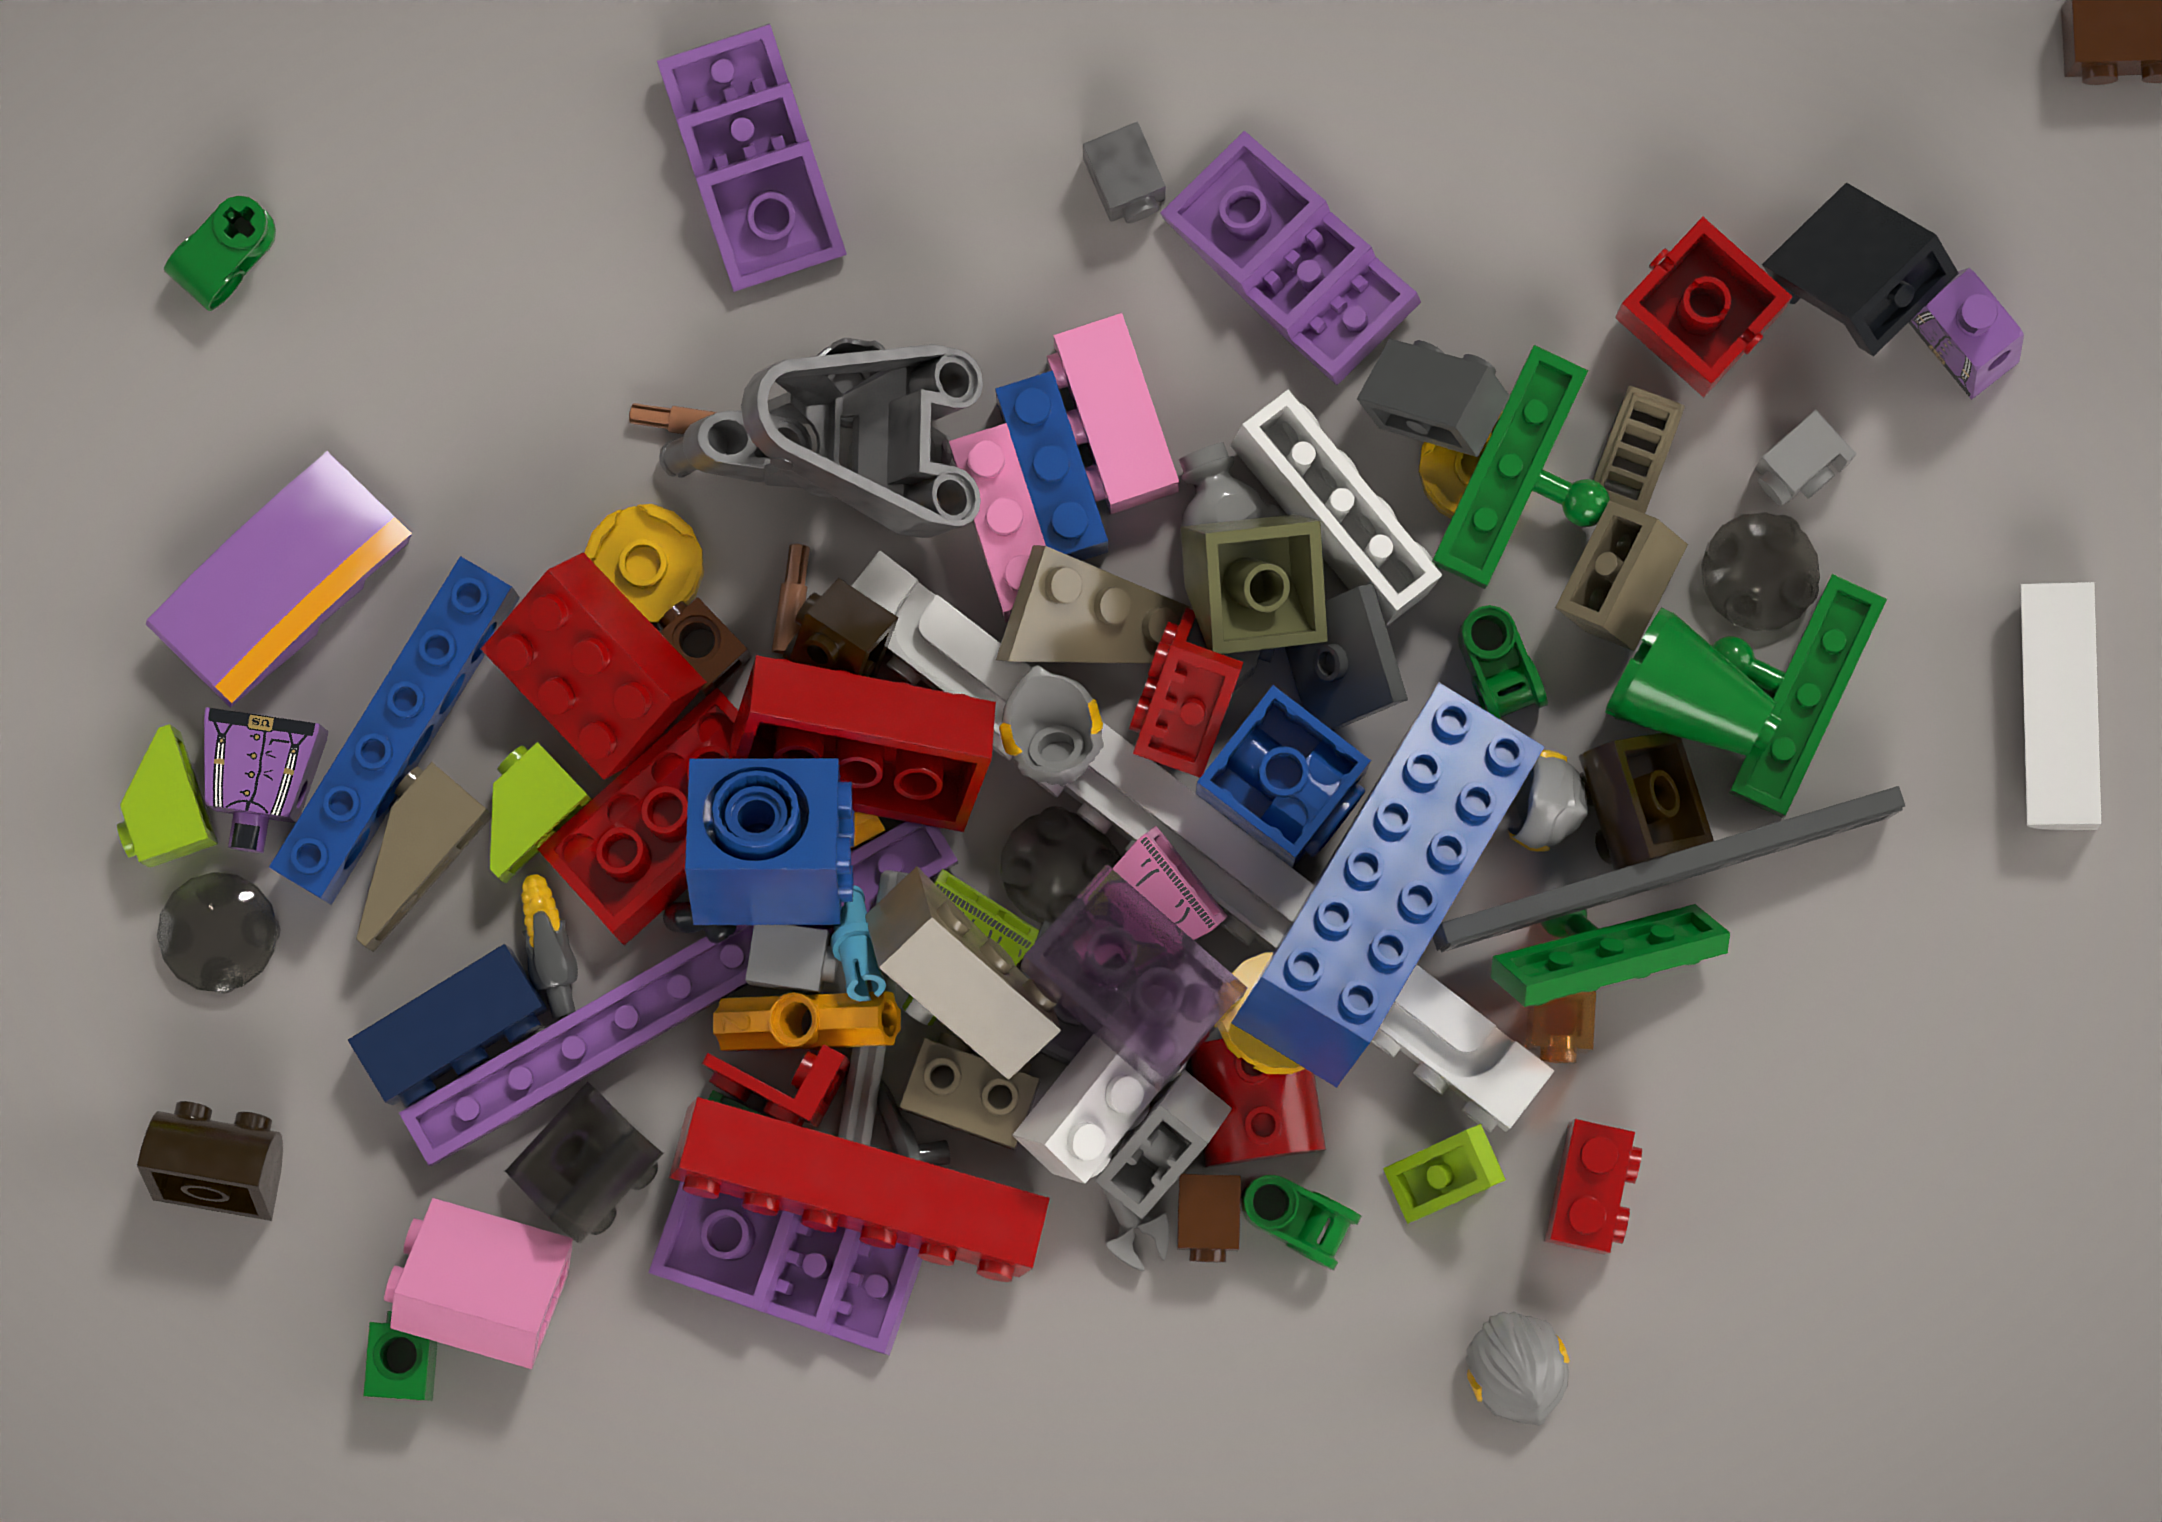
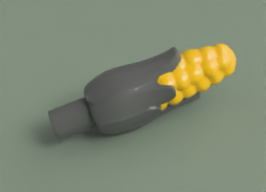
(548, 947)

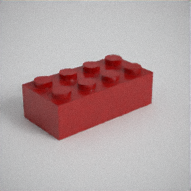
(901, 745)

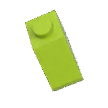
(164, 805)
(528, 807)

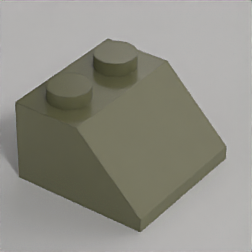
(1256, 582)

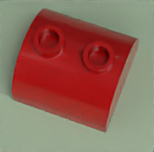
(1269, 1111)

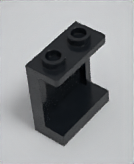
(1862, 266)

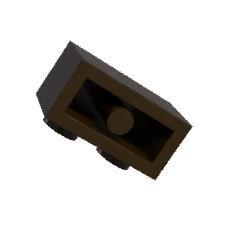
(842, 631)

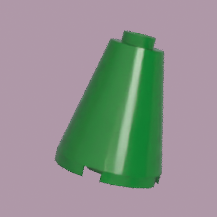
(1692, 691)

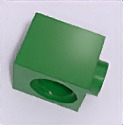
(387, 1383)

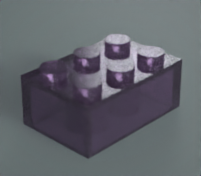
(1133, 977)

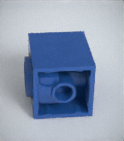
(1285, 779)
(768, 841)

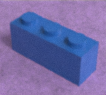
(1052, 466)

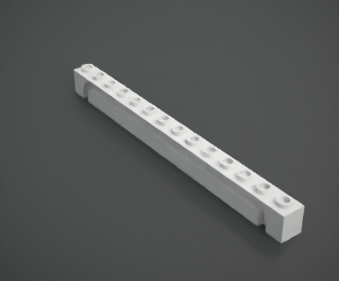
(1251, 884)

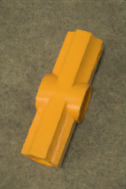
(777, 1021)

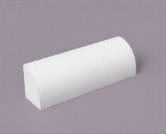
(2061, 706)

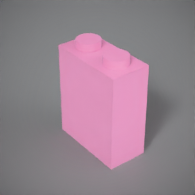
(479, 1282)

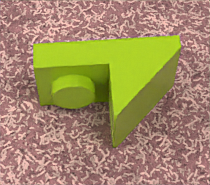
(1444, 1174)

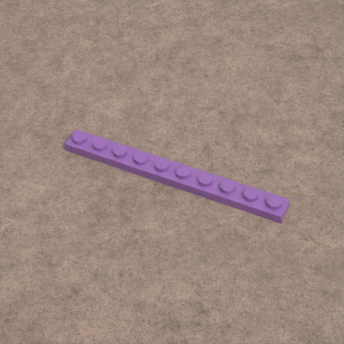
(631, 1014)

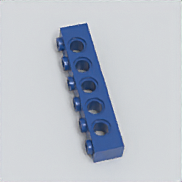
(394, 730)

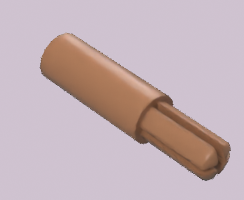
(674, 419)
(791, 597)

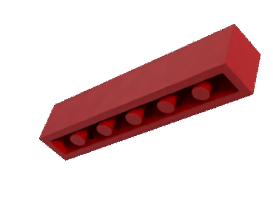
(858, 1189)

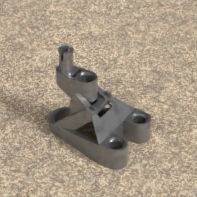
(890, 443)

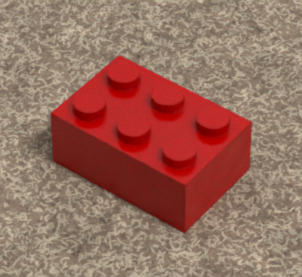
(593, 665)

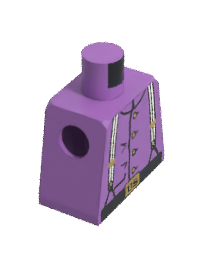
(1970, 333)
(258, 770)

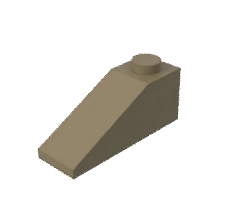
(420, 841)

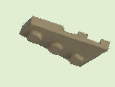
(1083, 614)

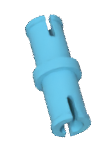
(855, 950)

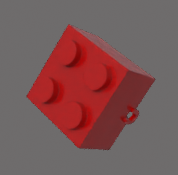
(1703, 306)

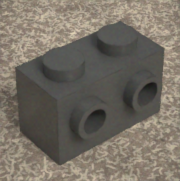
(1434, 396)

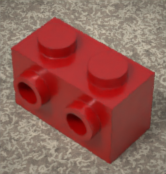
(1591, 1187)

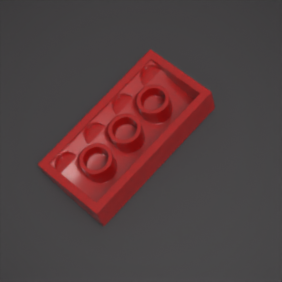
(630, 840)

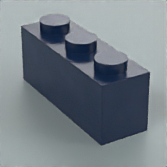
(449, 1027)

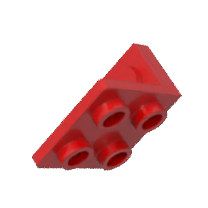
(1183, 700)
(816, 1079)

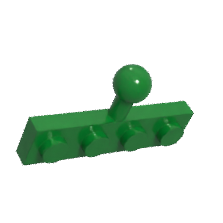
(1514, 468)
(1805, 692)
(1607, 955)

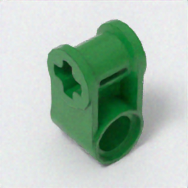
(217, 255)
(1500, 668)
(1302, 1219)

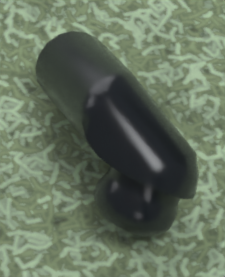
(679, 919)

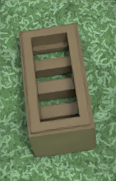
(1652, 405)

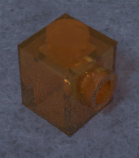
(1562, 1027)

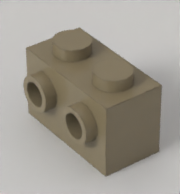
(1621, 575)
(968, 1092)

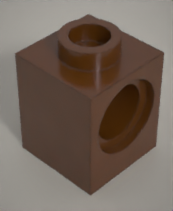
(728, 651)
(1208, 1216)

